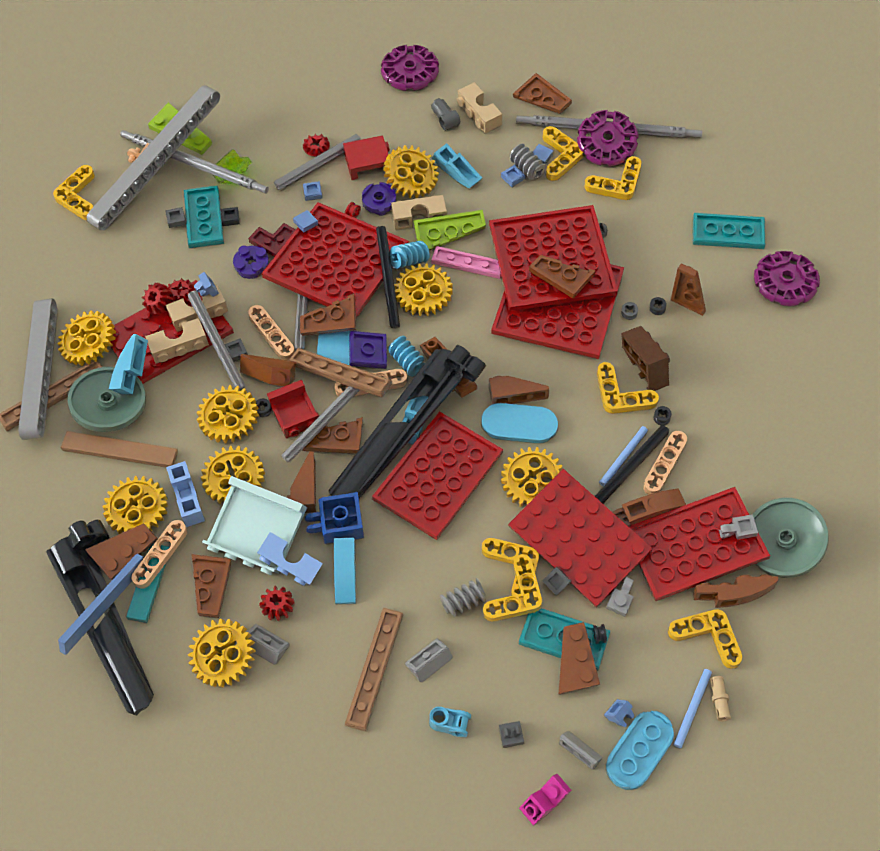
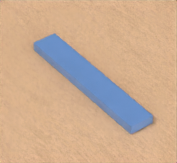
(98, 606)

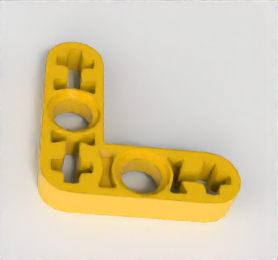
(566, 153)
(87, 175)
(619, 186)
(619, 399)
(494, 554)
(521, 599)
(709, 626)

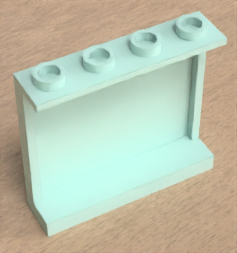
(247, 520)

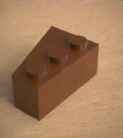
(647, 356)

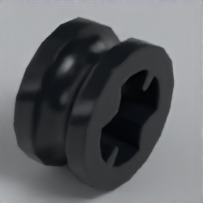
(660, 301)
(268, 409)
(661, 420)
(599, 634)

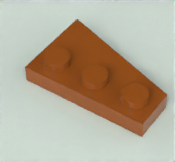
(542, 94)
(561, 276)
(688, 290)
(331, 319)
(338, 438)
(117, 551)
(210, 583)
(577, 661)

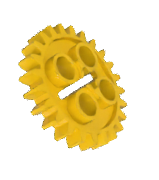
(410, 171)
(423, 289)
(86, 338)
(227, 414)
(521, 464)
(216, 481)
(135, 505)
(213, 637)

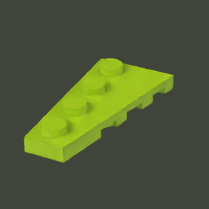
(196, 140)
(448, 228)

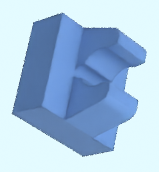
(206, 285)
(618, 711)

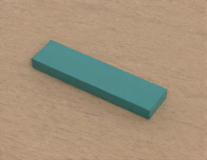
(144, 598)

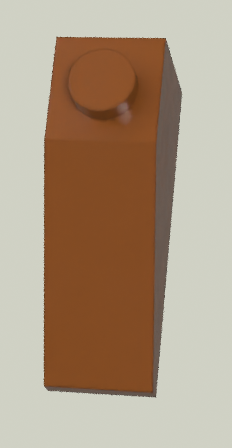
(268, 370)
(515, 390)
(304, 486)

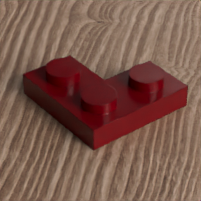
(271, 242)

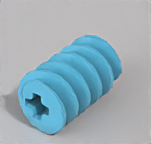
(409, 254)
(406, 355)

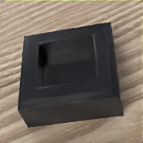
(230, 216)

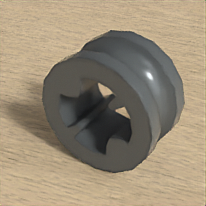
(629, 305)

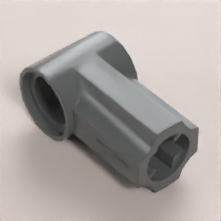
(447, 117)

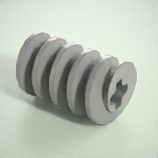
(527, 162)
(463, 597)

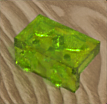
(234, 163)

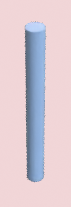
(623, 456)
(692, 708)

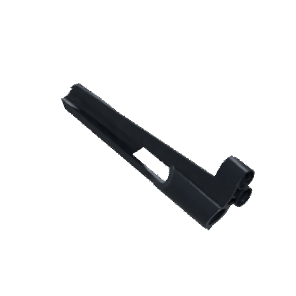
(435, 380)
(79, 571)

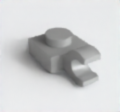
(741, 526)
(620, 599)

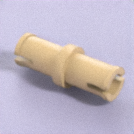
(720, 698)

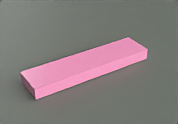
(466, 262)

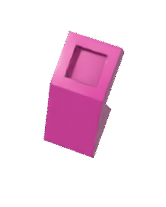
(545, 799)

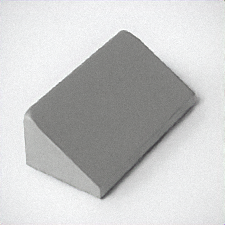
(267, 644)
(429, 660)
(580, 749)

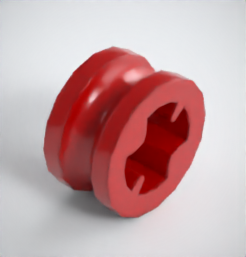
(353, 210)

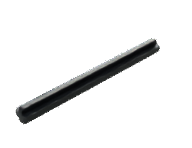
(388, 277)
(627, 469)

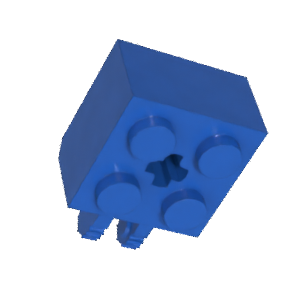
(338, 516)

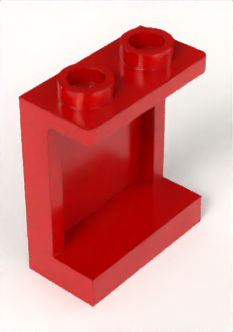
(365, 154)
(292, 408)

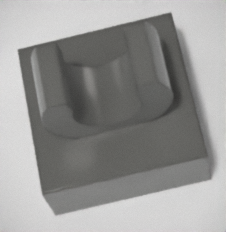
(511, 734)

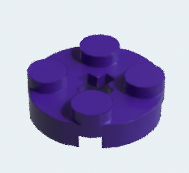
(376, 206)
(248, 253)

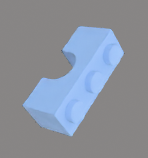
(185, 494)
(272, 551)

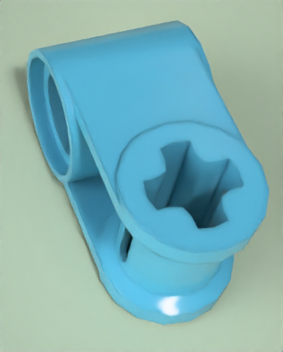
(451, 722)

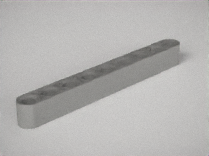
(38, 369)

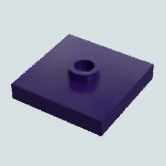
(367, 349)

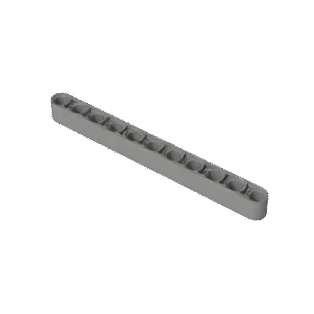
(153, 158)

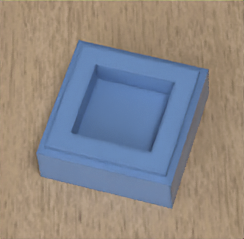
(543, 153)
(513, 176)
(312, 191)
(305, 221)

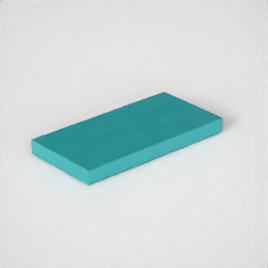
(203, 216)
(729, 230)
(545, 634)

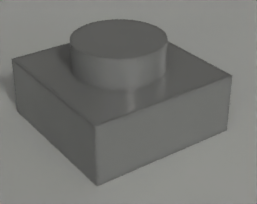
(175, 217)
(235, 349)
(556, 580)

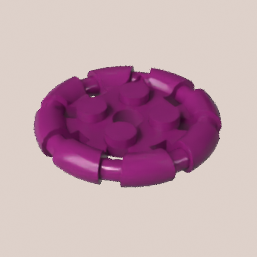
(423, 63)
(604, 146)
(783, 286)

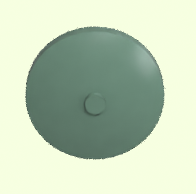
(99, 407)
(793, 536)

